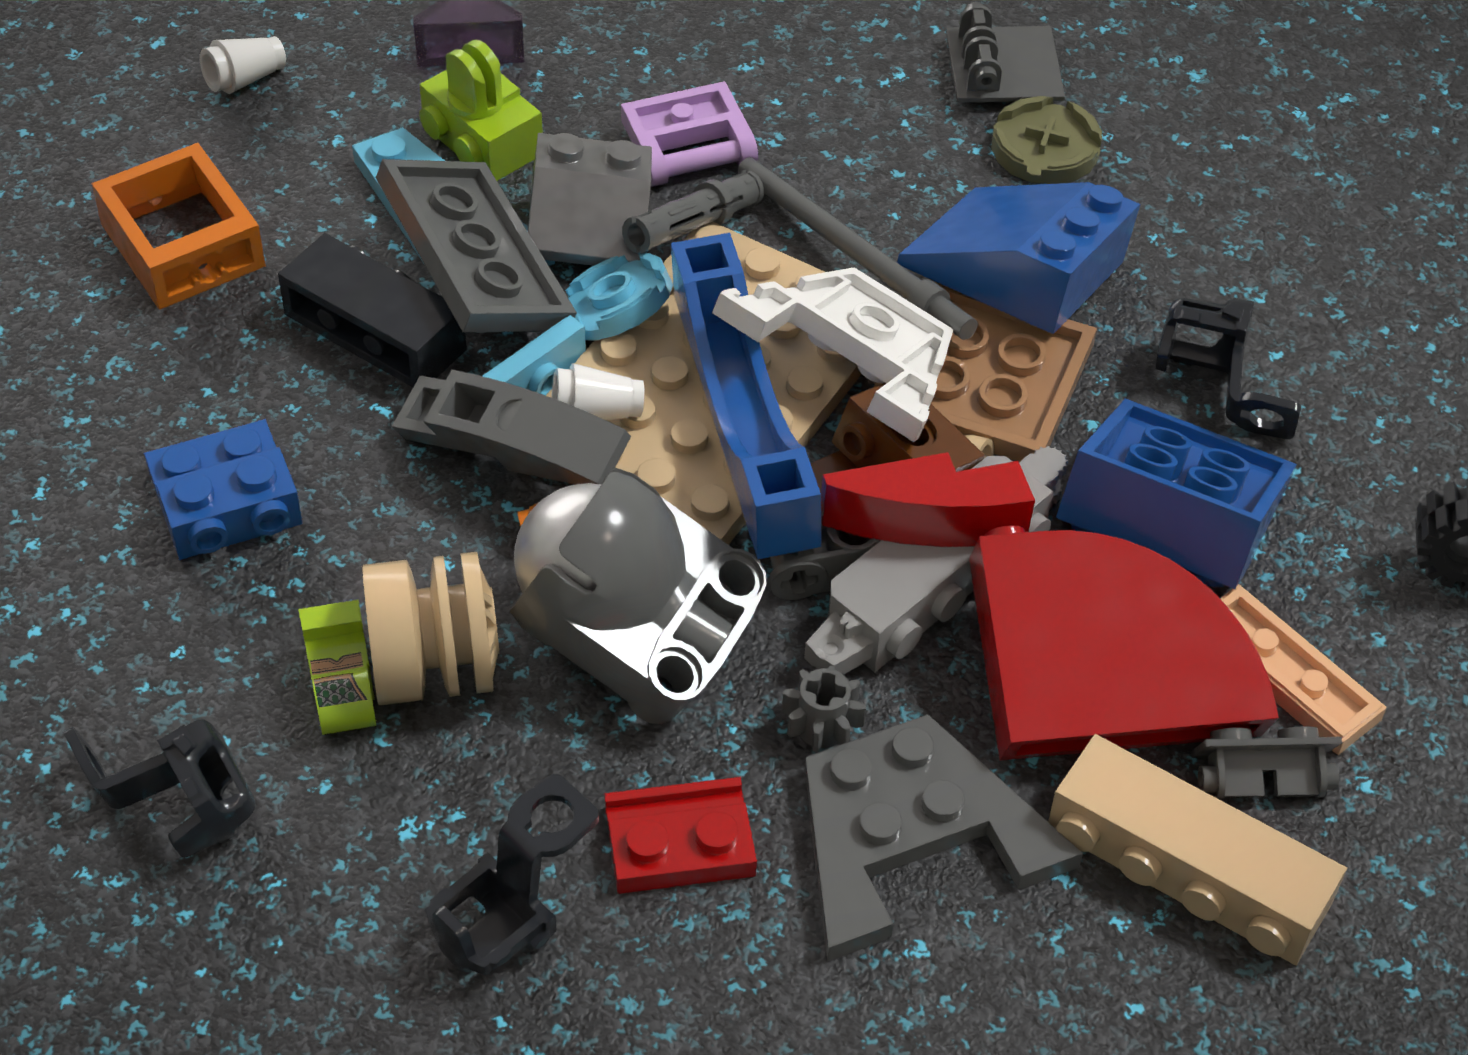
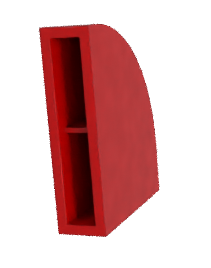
(1107, 644)

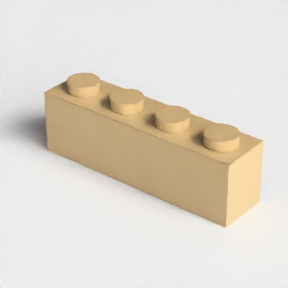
(1196, 849)

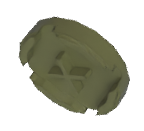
(1046, 140)

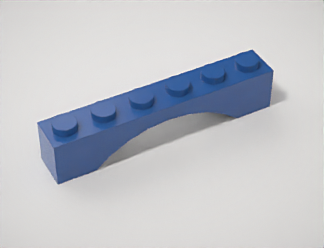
(762, 454)

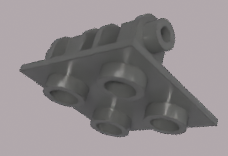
(1002, 61)

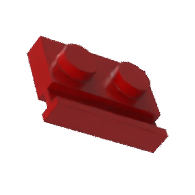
(679, 835)

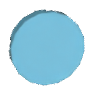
(619, 294)

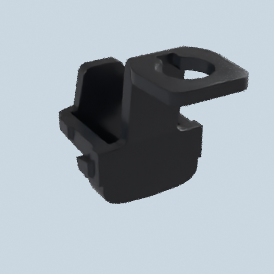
(1225, 356)
(195, 759)
(509, 884)

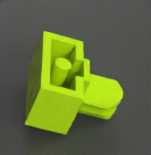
(480, 111)

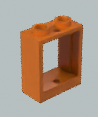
(172, 270)

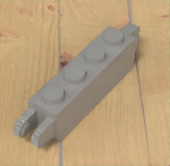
(903, 589)

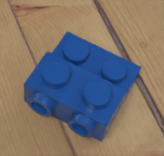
(223, 489)

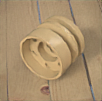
(428, 628)

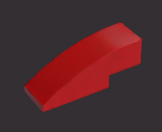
(926, 501)

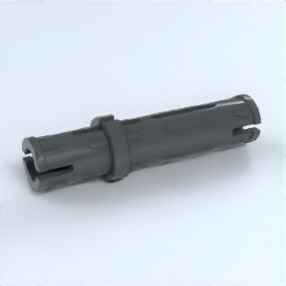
(709, 203)

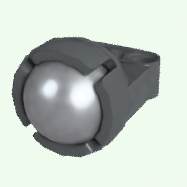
(633, 590)

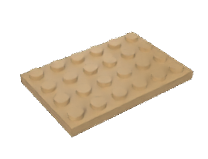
(676, 437)

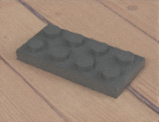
(474, 245)

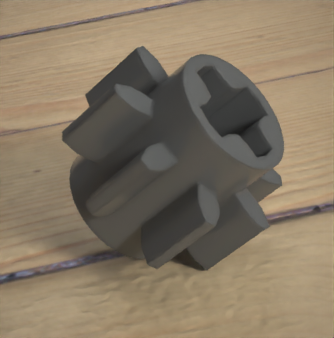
(823, 708)

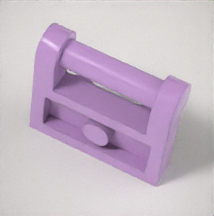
(688, 119)

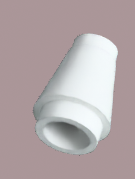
(239, 62)
(599, 392)

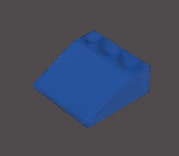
(1028, 247)
(1176, 491)

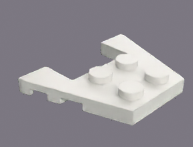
(863, 323)

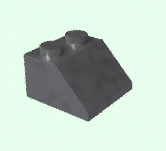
(585, 195)

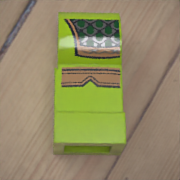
(339, 666)

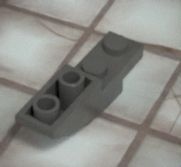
(513, 425)

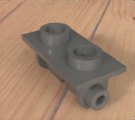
(1294, 758)

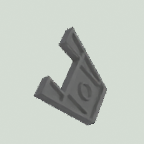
(904, 800)

